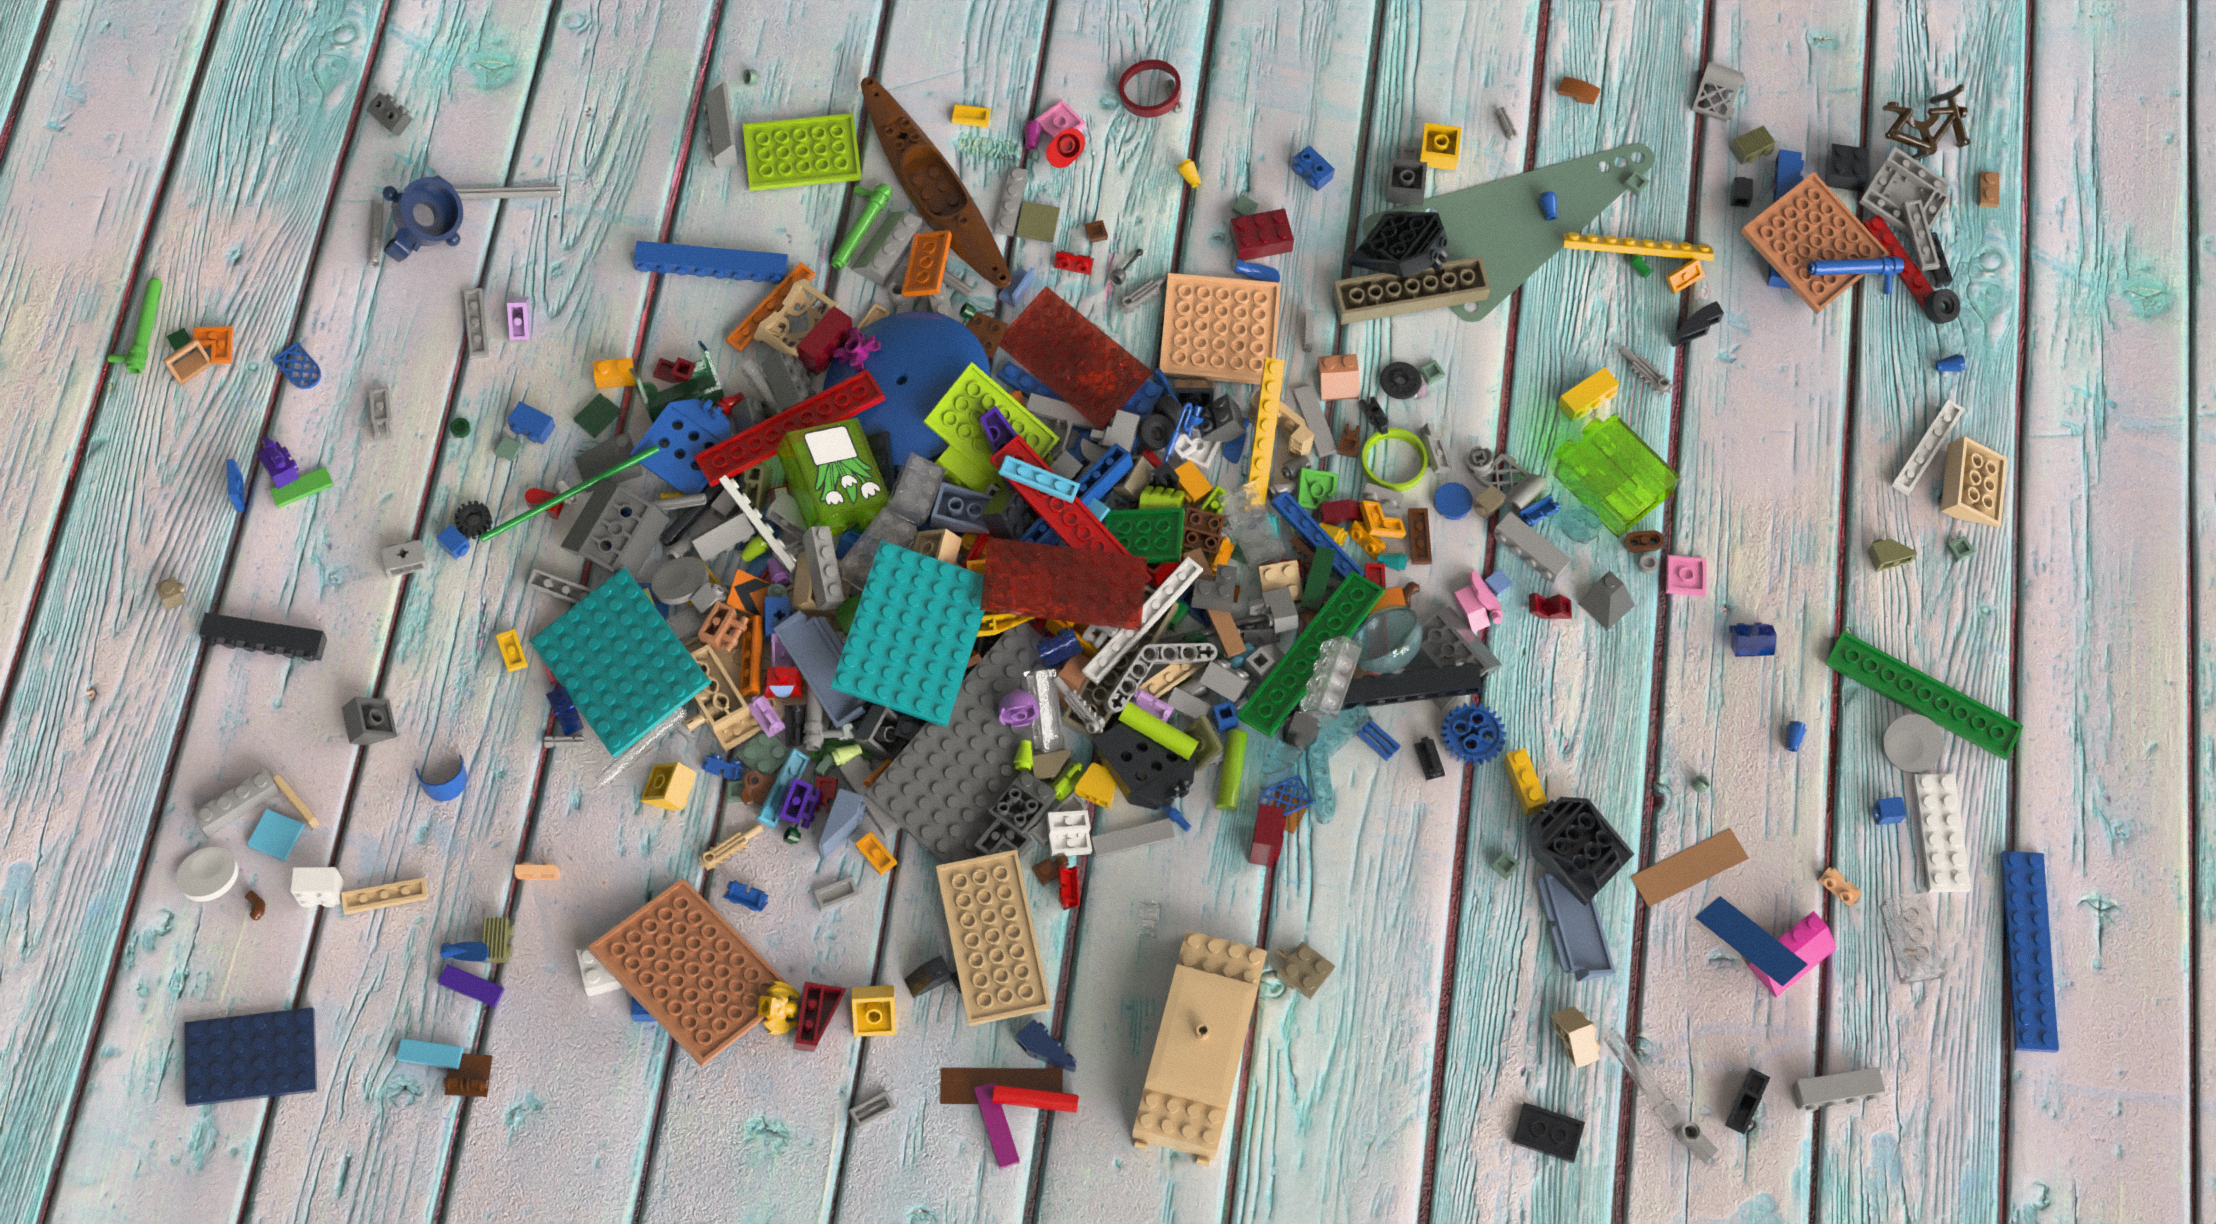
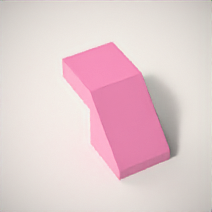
(1472, 608)

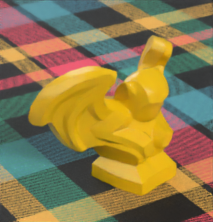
(778, 1007)

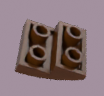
(1202, 530)

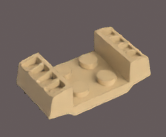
(1290, 424)

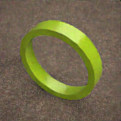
(1395, 433)

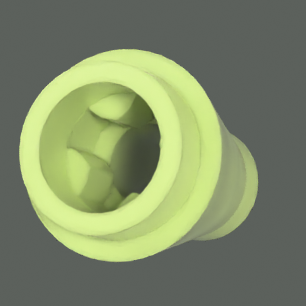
(845, 754)

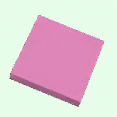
(1059, 118)
(1685, 575)

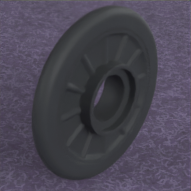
(1397, 390)

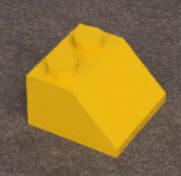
(668, 786)
(873, 1010)

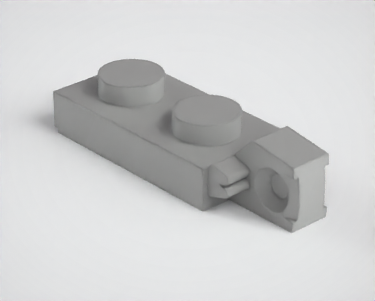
(1435, 449)

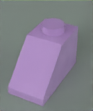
(519, 318)

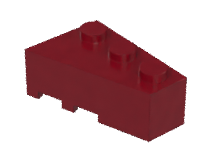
(815, 1012)

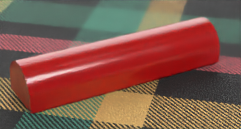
(1034, 1098)

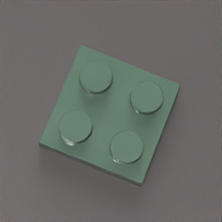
(763, 754)

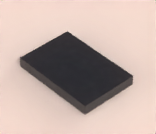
(1548, 1132)

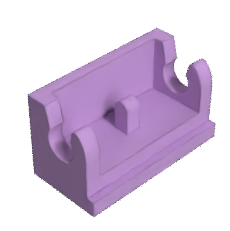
(780, 655)

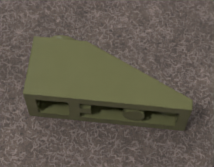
(757, 485)

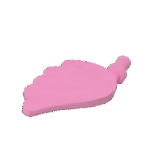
(1486, 596)

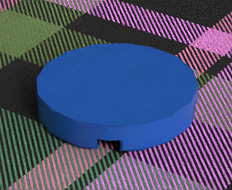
(1453, 501)

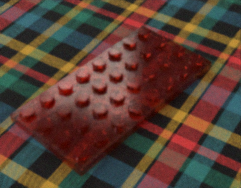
(1074, 358)
(1063, 583)

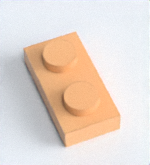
(530, 871)

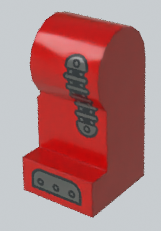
(537, 496)

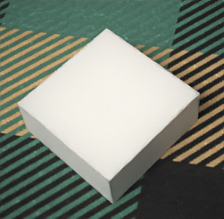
(1184, 447)

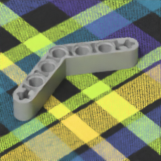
(1145, 665)

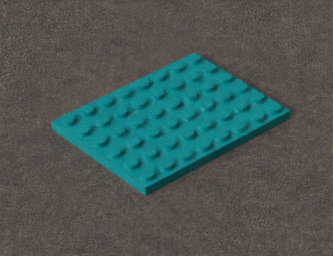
(911, 634)
(620, 662)

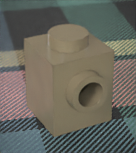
(1488, 502)
(171, 593)

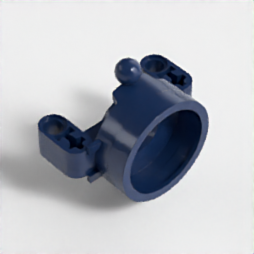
(447, 213)

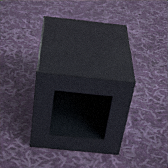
(1741, 192)

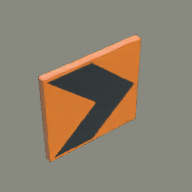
(747, 593)

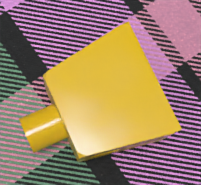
(1097, 786)

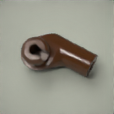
(1410, 589)
(258, 905)

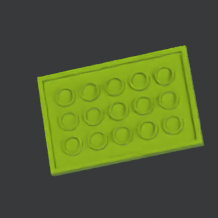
(801, 152)
(969, 398)

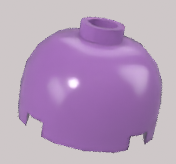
(1018, 708)

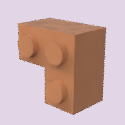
(1072, 675)

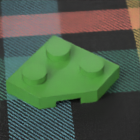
(1315, 487)
(846, 612)

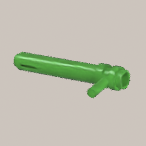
(875, 203)
(138, 351)

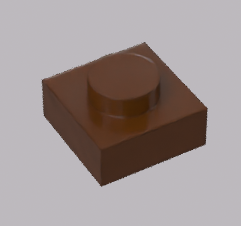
(1096, 231)

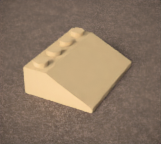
(1974, 482)

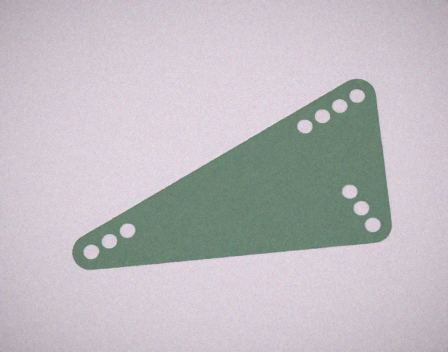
(1508, 224)

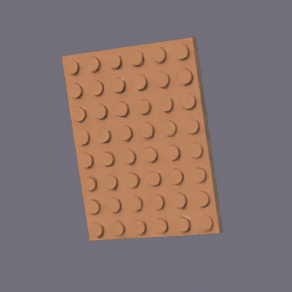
(688, 970)

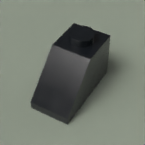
(928, 976)

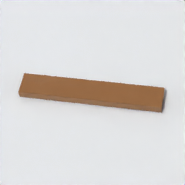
(1221, 621)

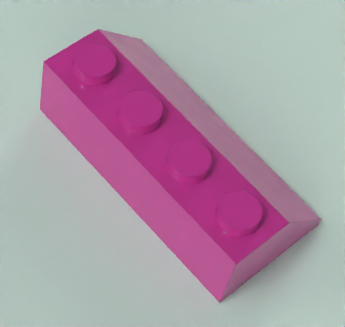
(1809, 941)

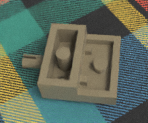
(1304, 969)

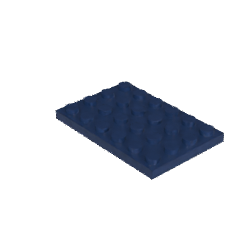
(250, 1057)

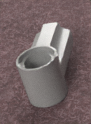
(896, 287)
(1698, 1143)

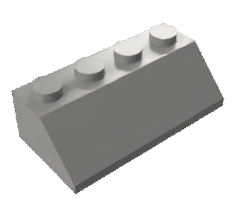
(721, 127)
(888, 247)

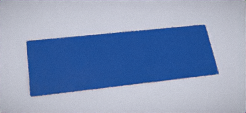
(1751, 941)

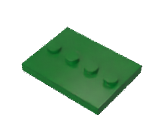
(1149, 532)

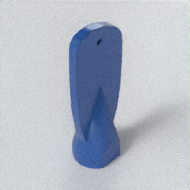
(1257, 271)
(1234, 448)
(759, 564)
(465, 951)

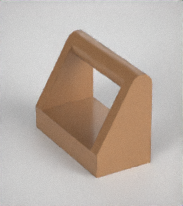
(189, 366)

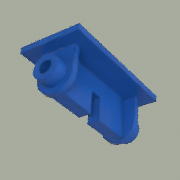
(1538, 510)
(716, 763)
(754, 900)

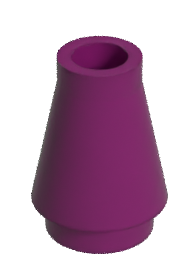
(1032, 133)

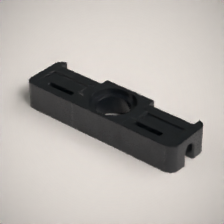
(1942, 274)

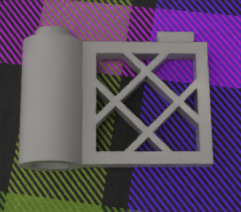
(1722, 78)
(1525, 490)

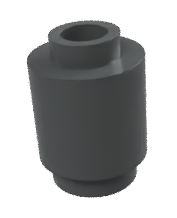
(1291, 467)

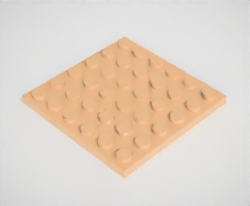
(1219, 328)

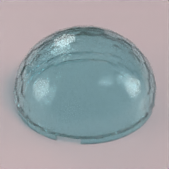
(1388, 639)

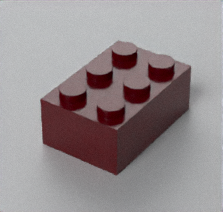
(1261, 235)
(827, 335)
(1267, 835)

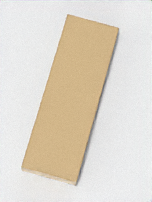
(295, 801)

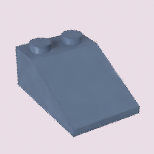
(959, 510)
(843, 820)

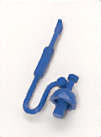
(1192, 418)

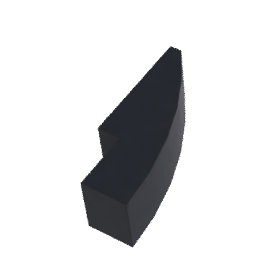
(1699, 324)
(1747, 1100)

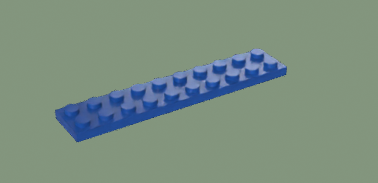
(2029, 952)

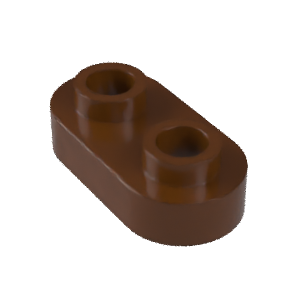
(1642, 541)

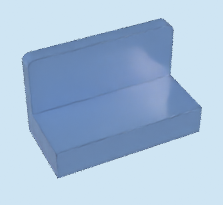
(1019, 285)

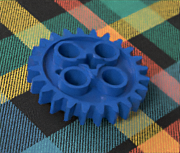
(1463, 719)

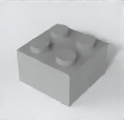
(1226, 680)

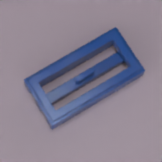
(1382, 734)

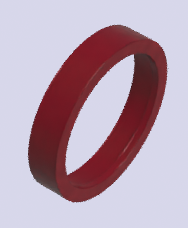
(1156, 110)

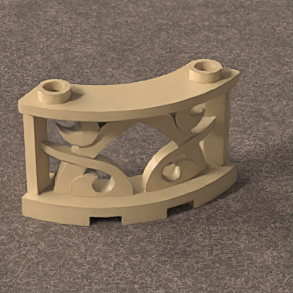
(769, 328)

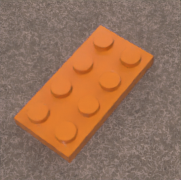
(926, 263)

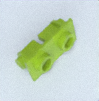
(1067, 780)

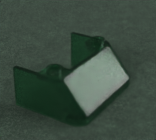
(702, 387)

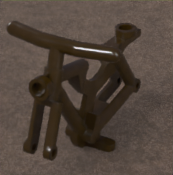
(1928, 144)

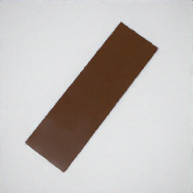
(959, 1083)

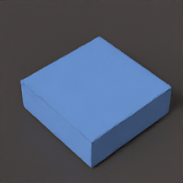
(1498, 582)

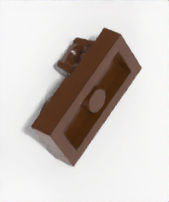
(1301, 547)

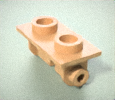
(1834, 882)

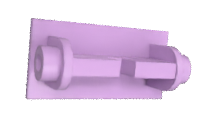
(1152, 705)
(765, 716)

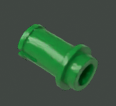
(1642, 268)

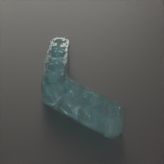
(1327, 751)

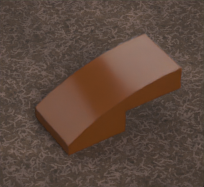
(1580, 89)

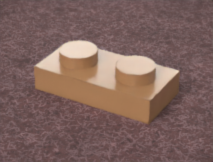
(1988, 189)

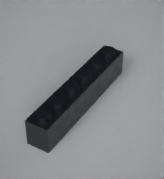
(262, 636)

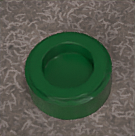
(460, 428)

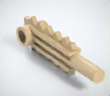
(729, 847)

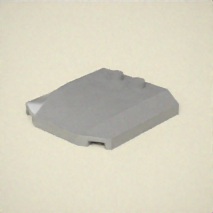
(1905, 180)

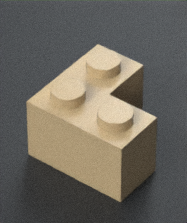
(1577, 1035)

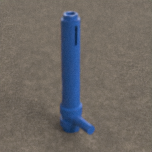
(1882, 266)

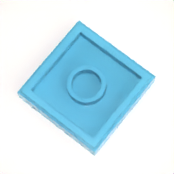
(275, 835)

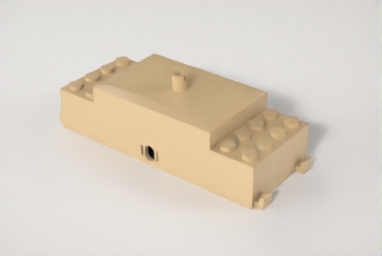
(1199, 1046)

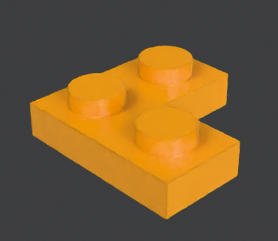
(1378, 524)

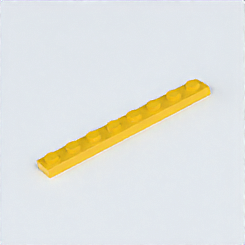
(1633, 246)
(1265, 424)

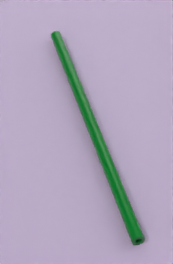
(569, 493)

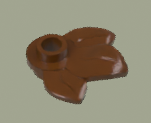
(758, 791)

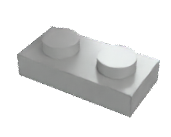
(1385, 496)

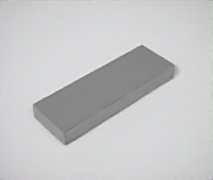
(1071, 803)

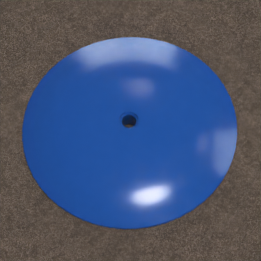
(927, 355)

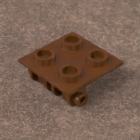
(988, 332)
(470, 1078)

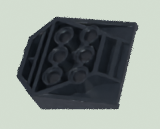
(1403, 244)
(1157, 787)
(1552, 829)

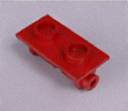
(1074, 263)
(1070, 890)

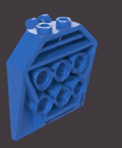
(696, 419)

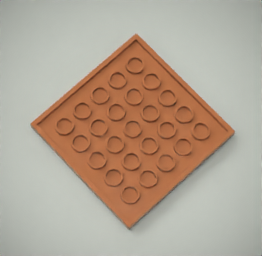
(1807, 227)

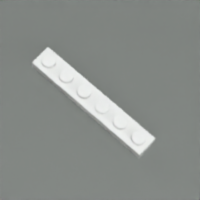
(1928, 447)
(754, 517)

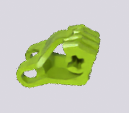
(1161, 499)

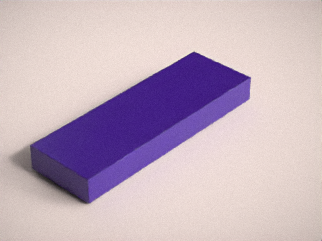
(471, 986)

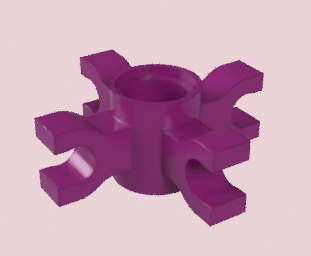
(856, 349)

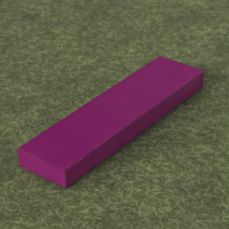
(996, 1127)

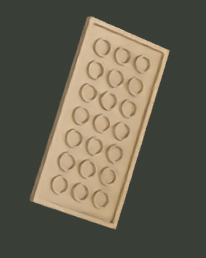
(993, 938)

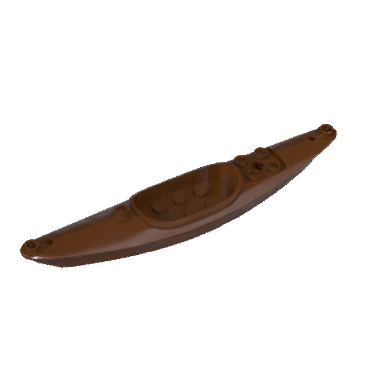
(933, 185)

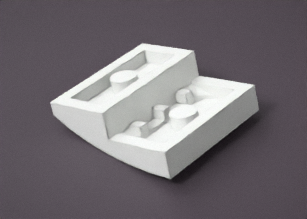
(1069, 833)

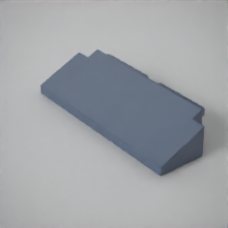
(817, 654)
(1575, 931)

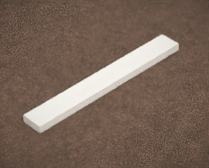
(1152, 610)

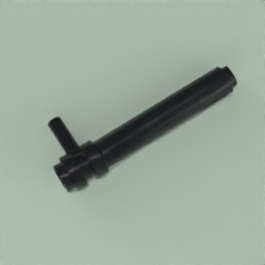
(692, 514)

